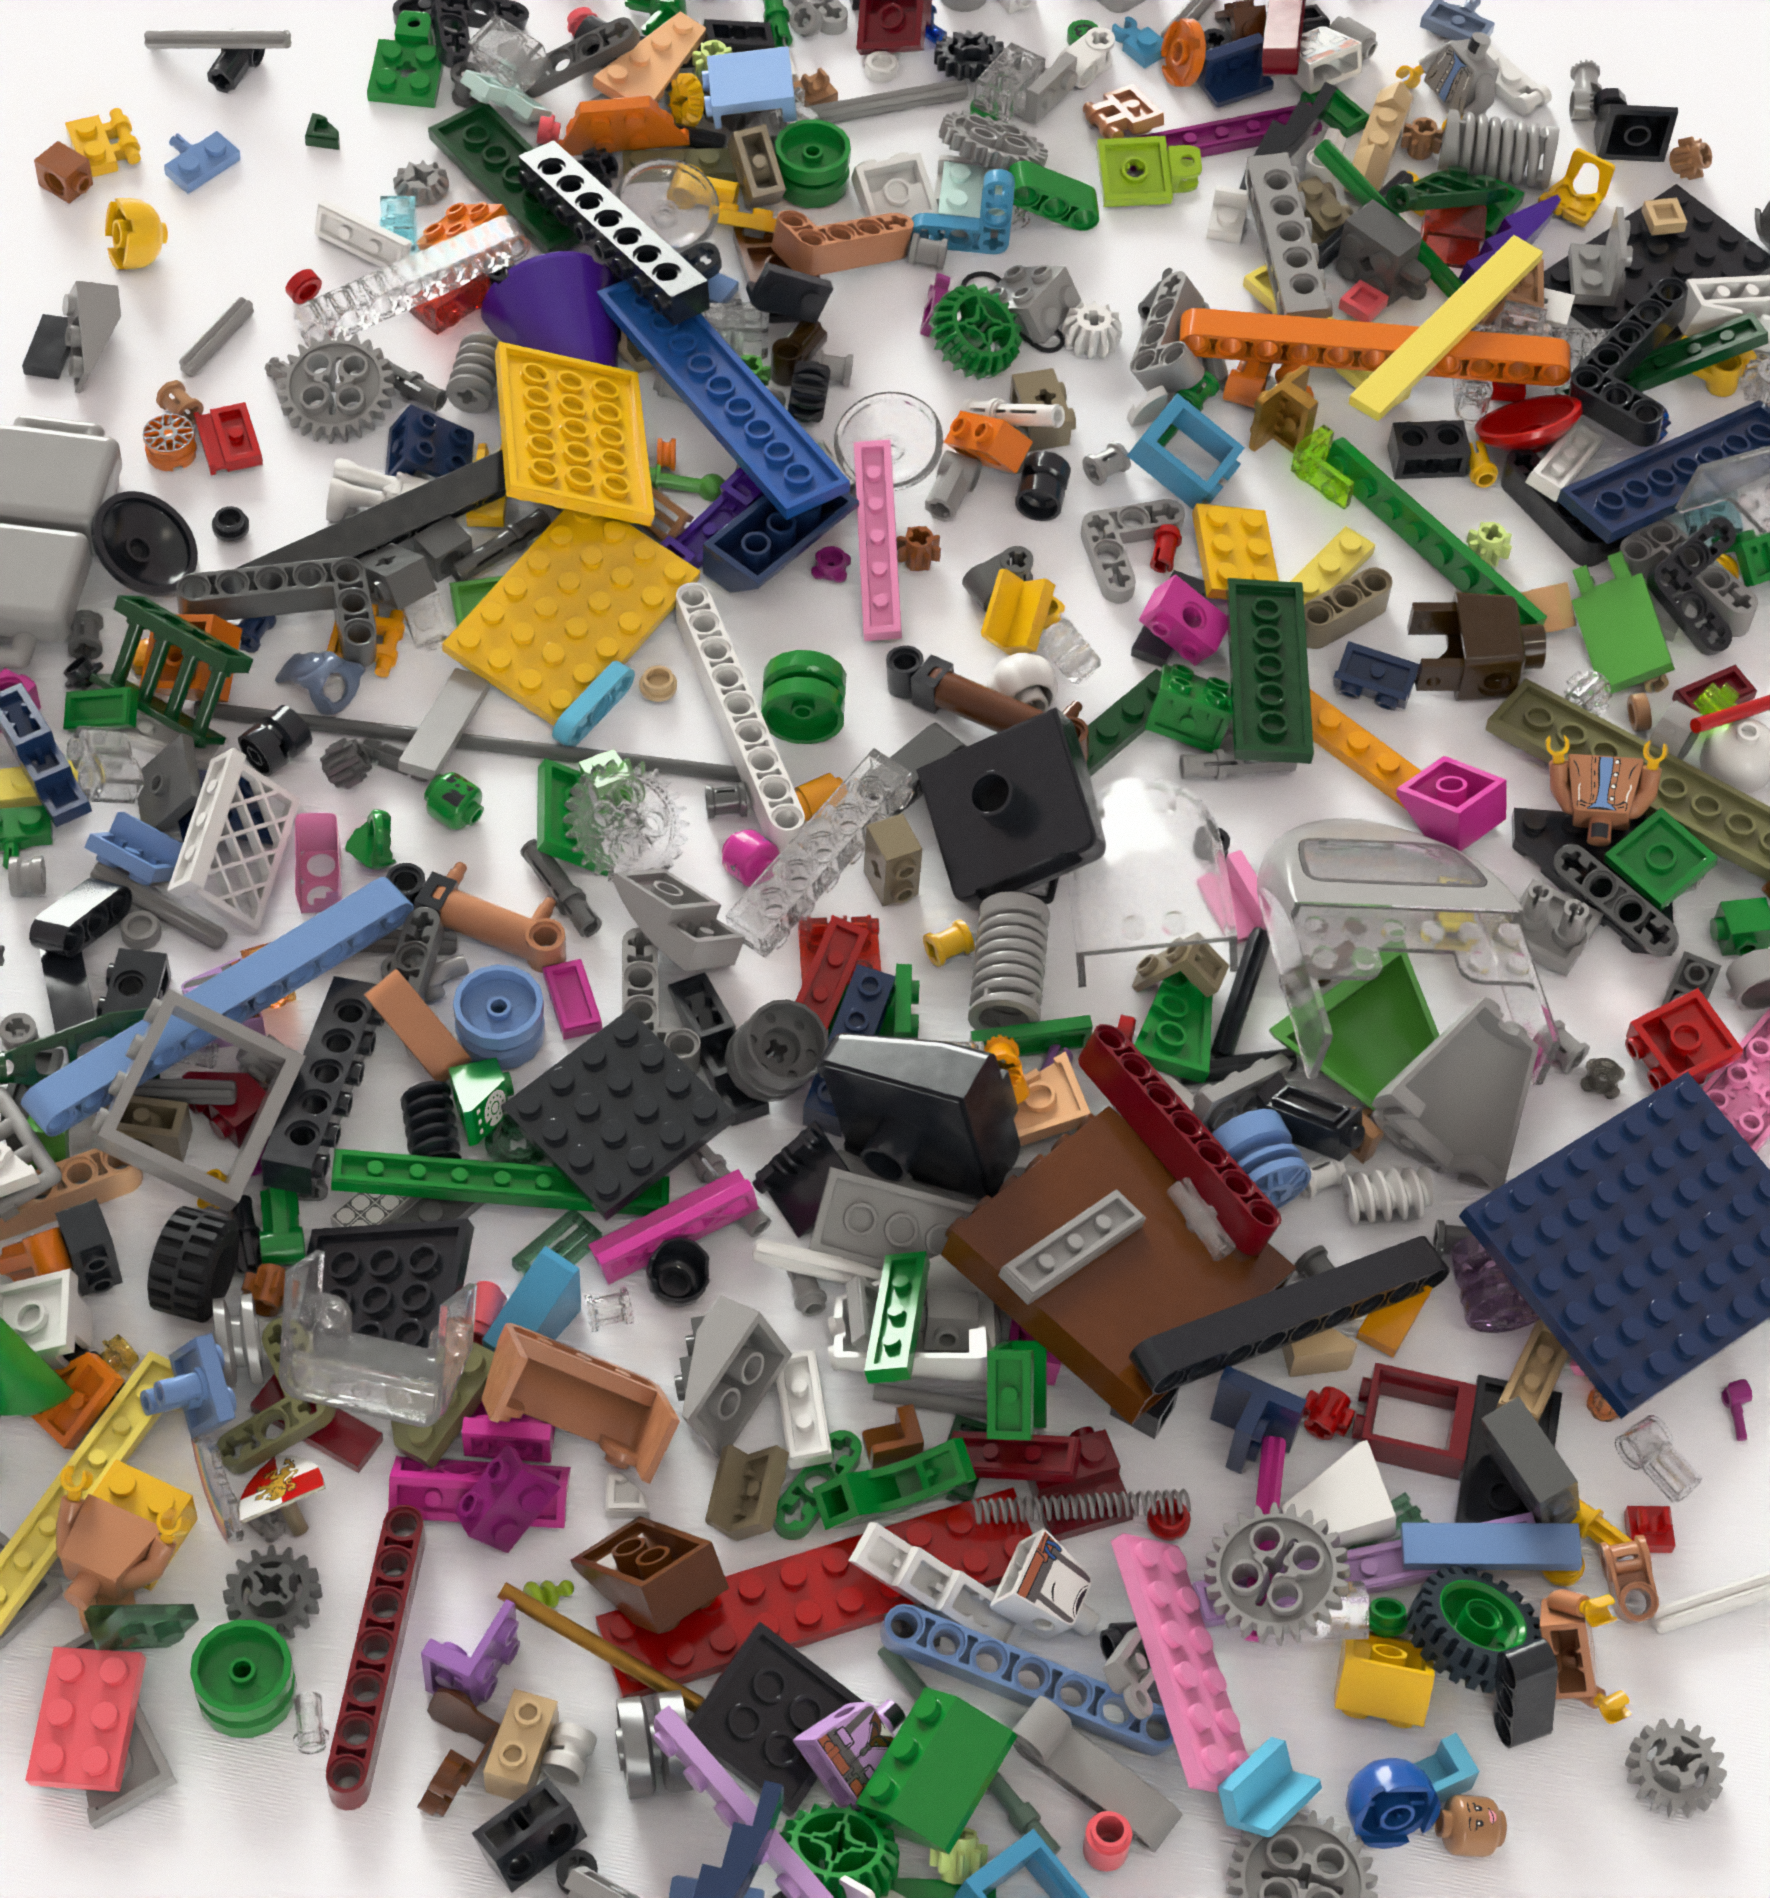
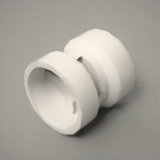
(568, 1753)

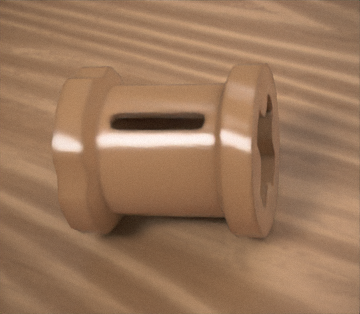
(180, 401)

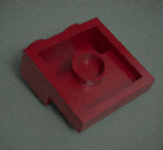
(892, 25)
(1096, 1473)

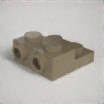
(1323, 208)

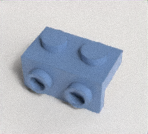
(137, 849)

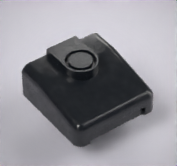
(1014, 809)
(924, 1110)

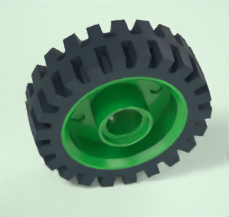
(1467, 1622)

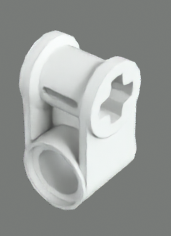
(1092, 55)

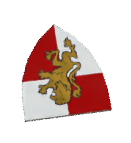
(280, 1486)

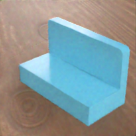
(1266, 1790)

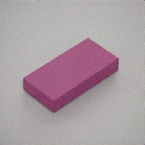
(572, 999)

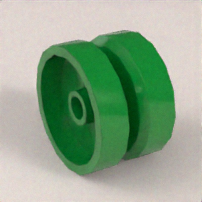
(813, 162)
(804, 696)
(243, 1678)

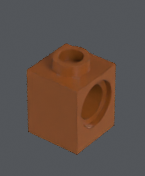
(63, 172)

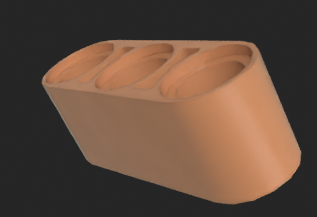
(417, 1026)

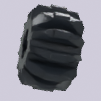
(809, 391)

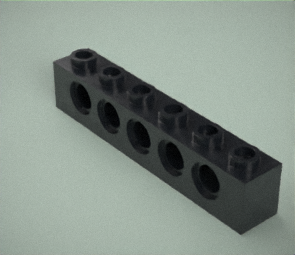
(322, 1089)

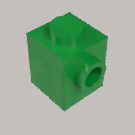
(1741, 926)

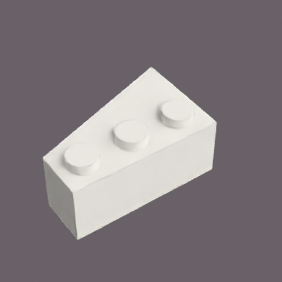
(1724, 299)

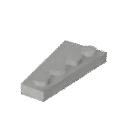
(144, 1771)

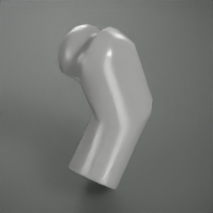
(445, 971)

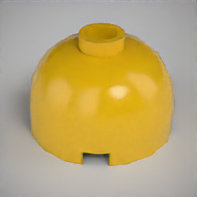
(134, 232)

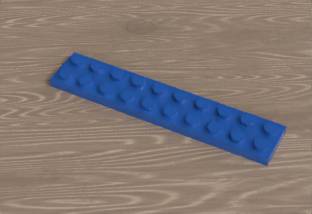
(730, 403)

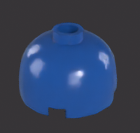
(1390, 1802)

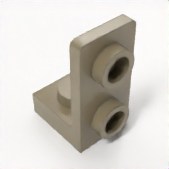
(1197, 962)

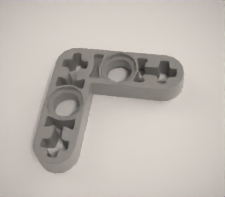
(1116, 534)

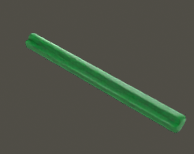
(1364, 193)

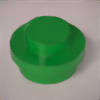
(1387, 1617)

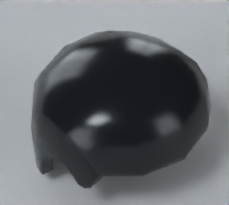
(678, 1272)

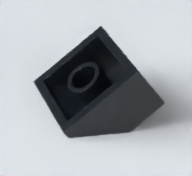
(1634, 132)

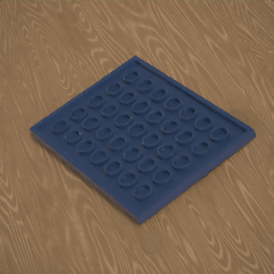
(1639, 1242)

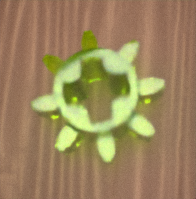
(1716, 699)

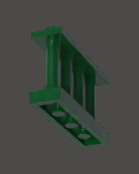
(195, 647)

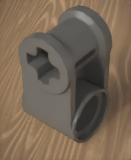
(981, 578)

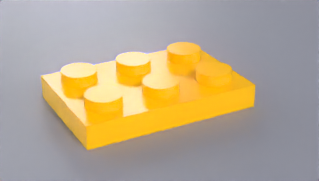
(1232, 545)

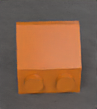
(214, 626)

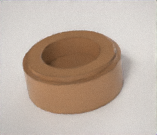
(1639, 712)

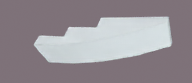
(931, 1583)

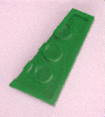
(1178, 1030)

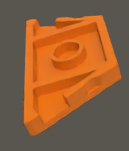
(621, 125)

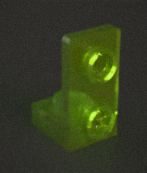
(1311, 467)

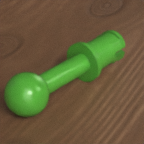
(707, 486)

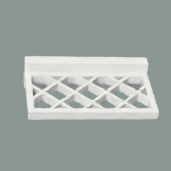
(211, 821)

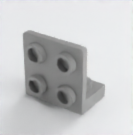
(1599, 269)

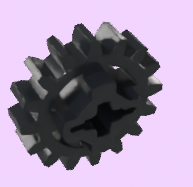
(966, 54)

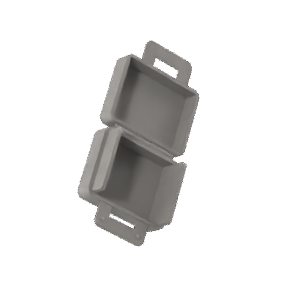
(49, 491)

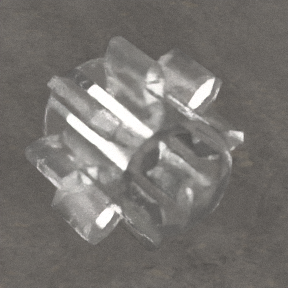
(1589, 691)

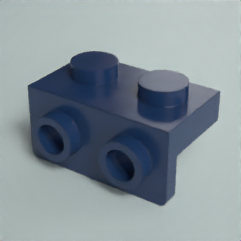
(1375, 676)

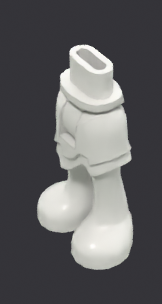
(347, 489)

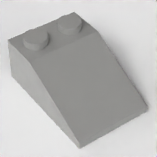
(730, 1371)

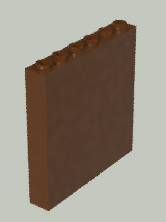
(1130, 1291)

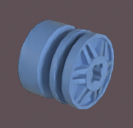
(1266, 1154)

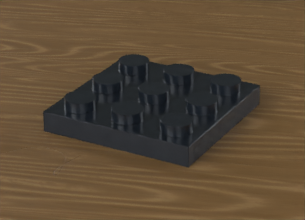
(759, 1708)

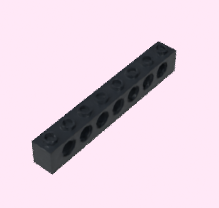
(614, 233)

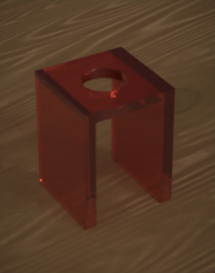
(1454, 233)

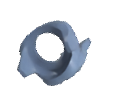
(311, 673)

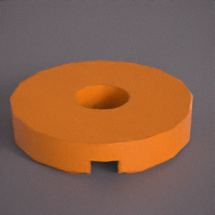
(1184, 52)

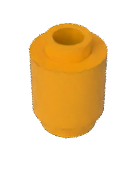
(816, 793)

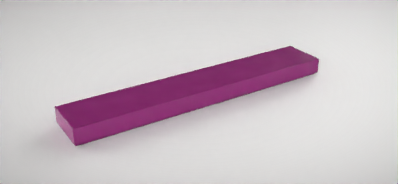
(1227, 134)

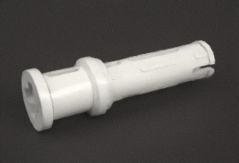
(1017, 414)

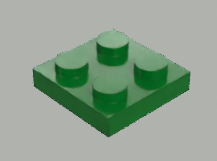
(1660, 859)

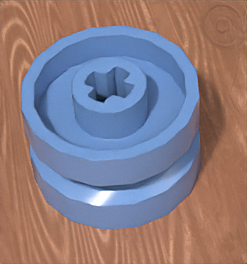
(499, 1015)

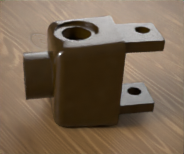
(1483, 645)

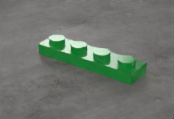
(897, 1317)

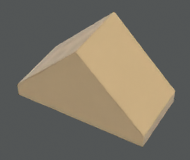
(1320, 1354)

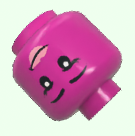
(747, 855)

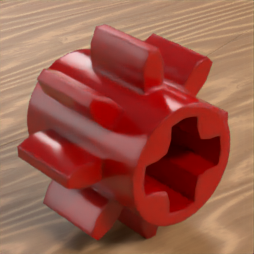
(1327, 1413)

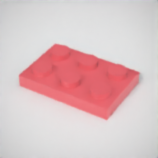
(86, 1719)

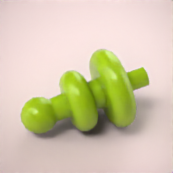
(548, 1592)

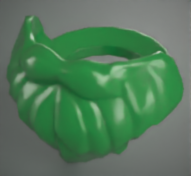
(372, 841)

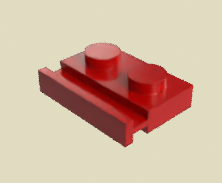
(228, 438)

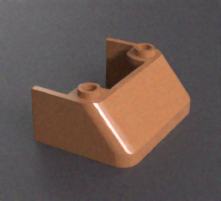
(582, 1396)

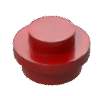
(1168, 1526)

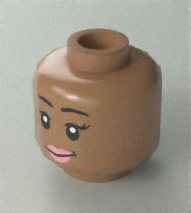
(1471, 1826)

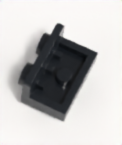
(789, 293)

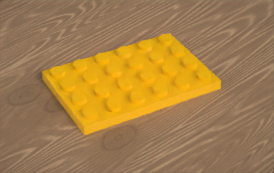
(573, 434)
(569, 610)

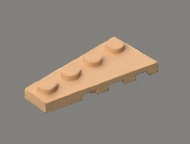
(1053, 1102)

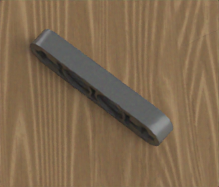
(579, 62)
(1616, 900)

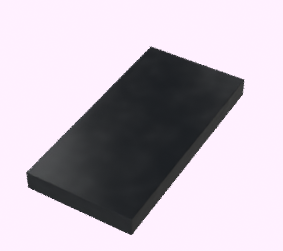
(1483, 1488)

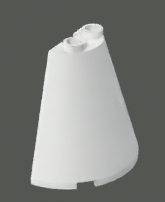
(927, 1363)

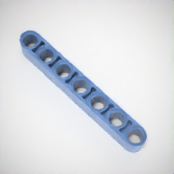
(1005, 1680)

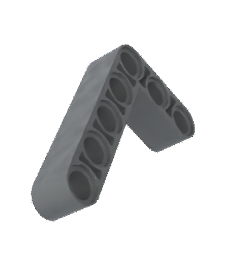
(290, 589)

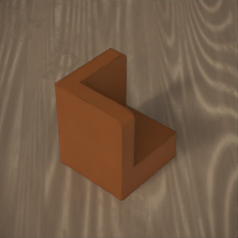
(894, 1441)

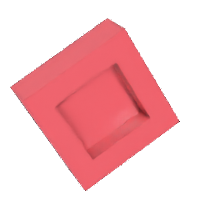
(1363, 302)

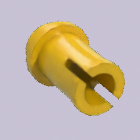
(1483, 471)

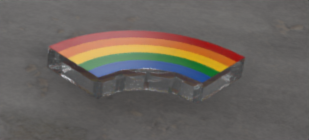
(217, 1489)

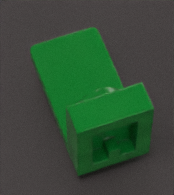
(1752, 556)

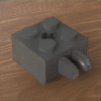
(1383, 253)

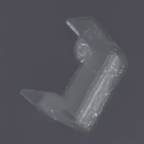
(362, 1372)

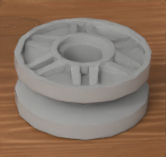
(239, 1339)

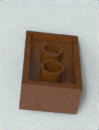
(653, 1573)

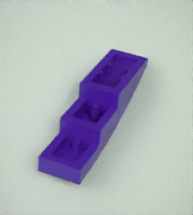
(1525, 224)

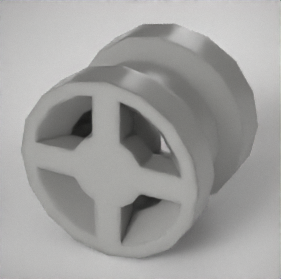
(27, 876)

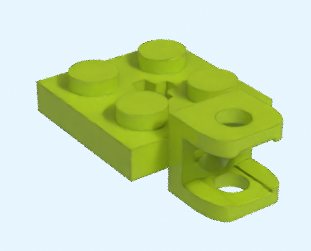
(1161, 170)

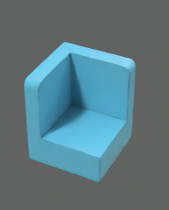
(1450, 1768)

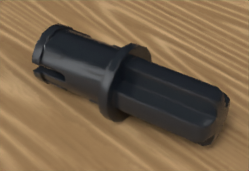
(249, 1250)

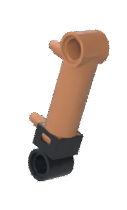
(482, 918)

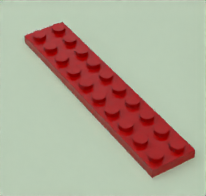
(812, 1595)

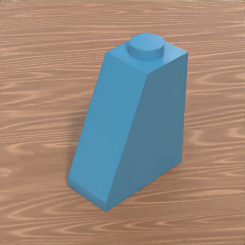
(543, 1300)

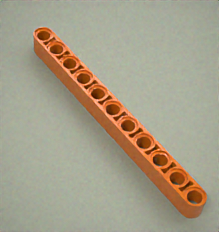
(1369, 344)

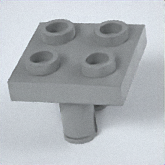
(1556, 926)

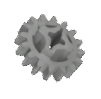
(1665, 1782)

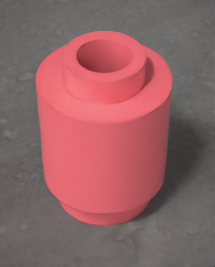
(489, 1304)
(1107, 1841)

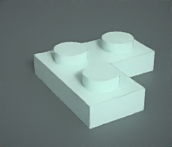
(490, 88)

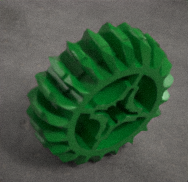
(969, 340)
(844, 1843)

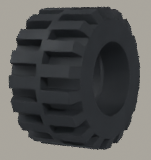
(192, 1263)

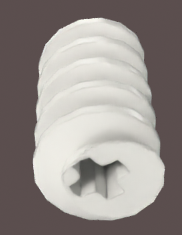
(1387, 1193)

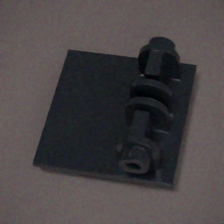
(798, 1177)

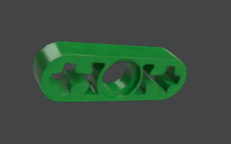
(790, 1500)

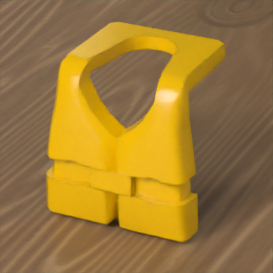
(1580, 207)

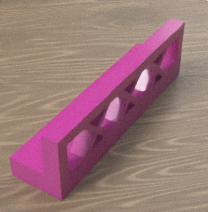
(686, 1217)
(440, 1489)

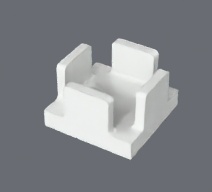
(48, 1315)

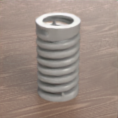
(1499, 143)
(1009, 961)

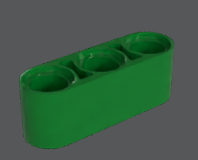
(1054, 196)

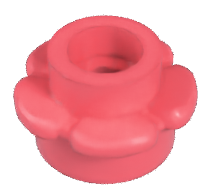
(576, 17)
(548, 130)

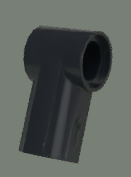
(232, 66)

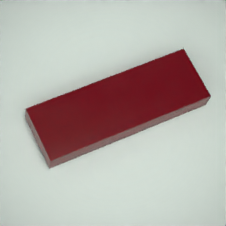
(343, 1439)
(1038, 1459)

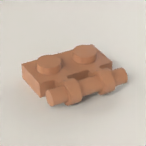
(1123, 110)

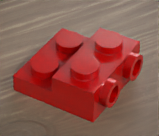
(1681, 1039)

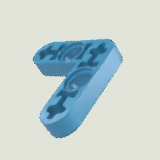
(978, 229)

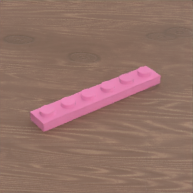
(877, 540)

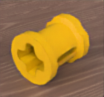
(948, 943)

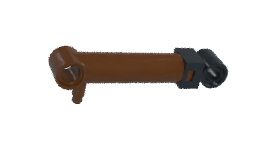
(936, 686)

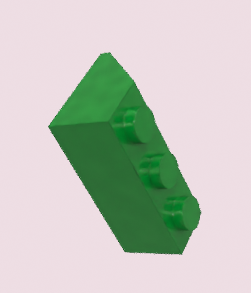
(936, 1770)

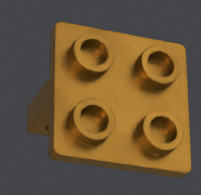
(1284, 412)

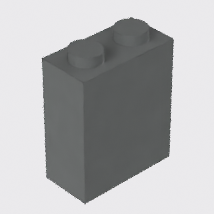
(1531, 1463)

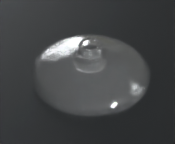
(673, 191)
(903, 419)

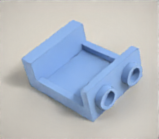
(749, 83)

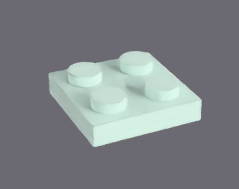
(963, 190)

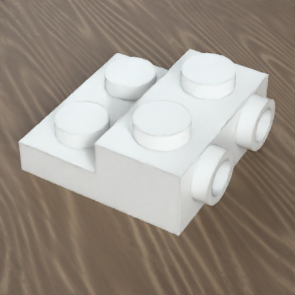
(894, 186)

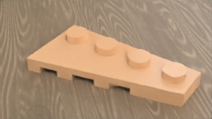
(653, 61)

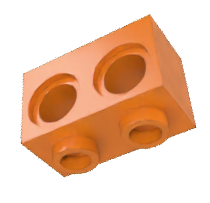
(989, 441)

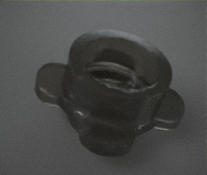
(1606, 1069)

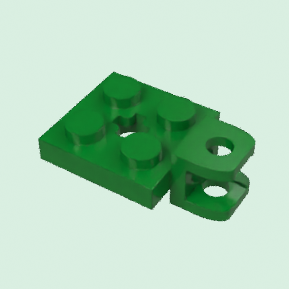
(412, 51)

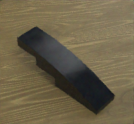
(738, 35)
(1298, 128)
(67, 989)
(707, 1016)

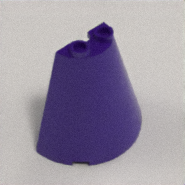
(555, 307)

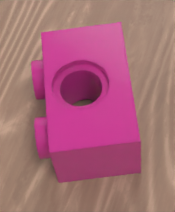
(1184, 620)

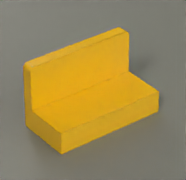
(1017, 612)

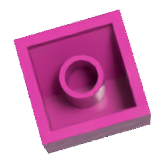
(1454, 802)

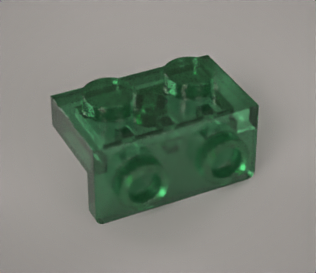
(139, 1625)

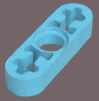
(593, 704)

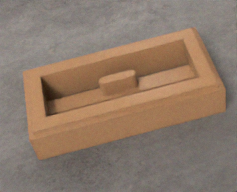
(677, 526)

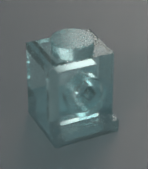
(400, 216)

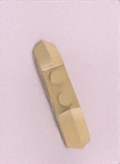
(1383, 133)

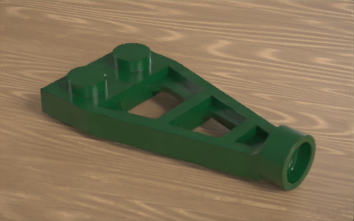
(1446, 190)
(70, 1038)

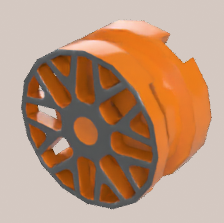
(169, 444)

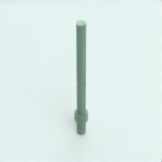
(1022, 1815)

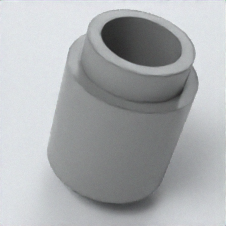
(1357, 31)

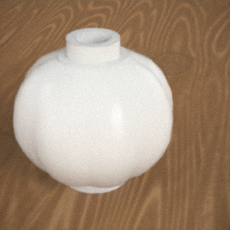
(1025, 679)

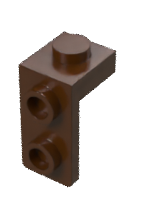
(1244, 18)

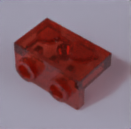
(452, 306)

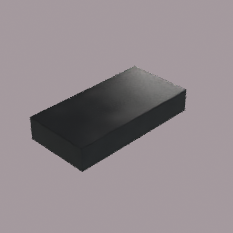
(48, 348)

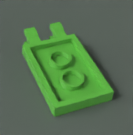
(1621, 626)

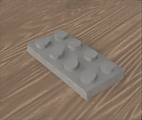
(876, 1218)

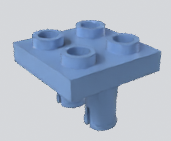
(196, 1388)

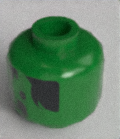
(454, 801)

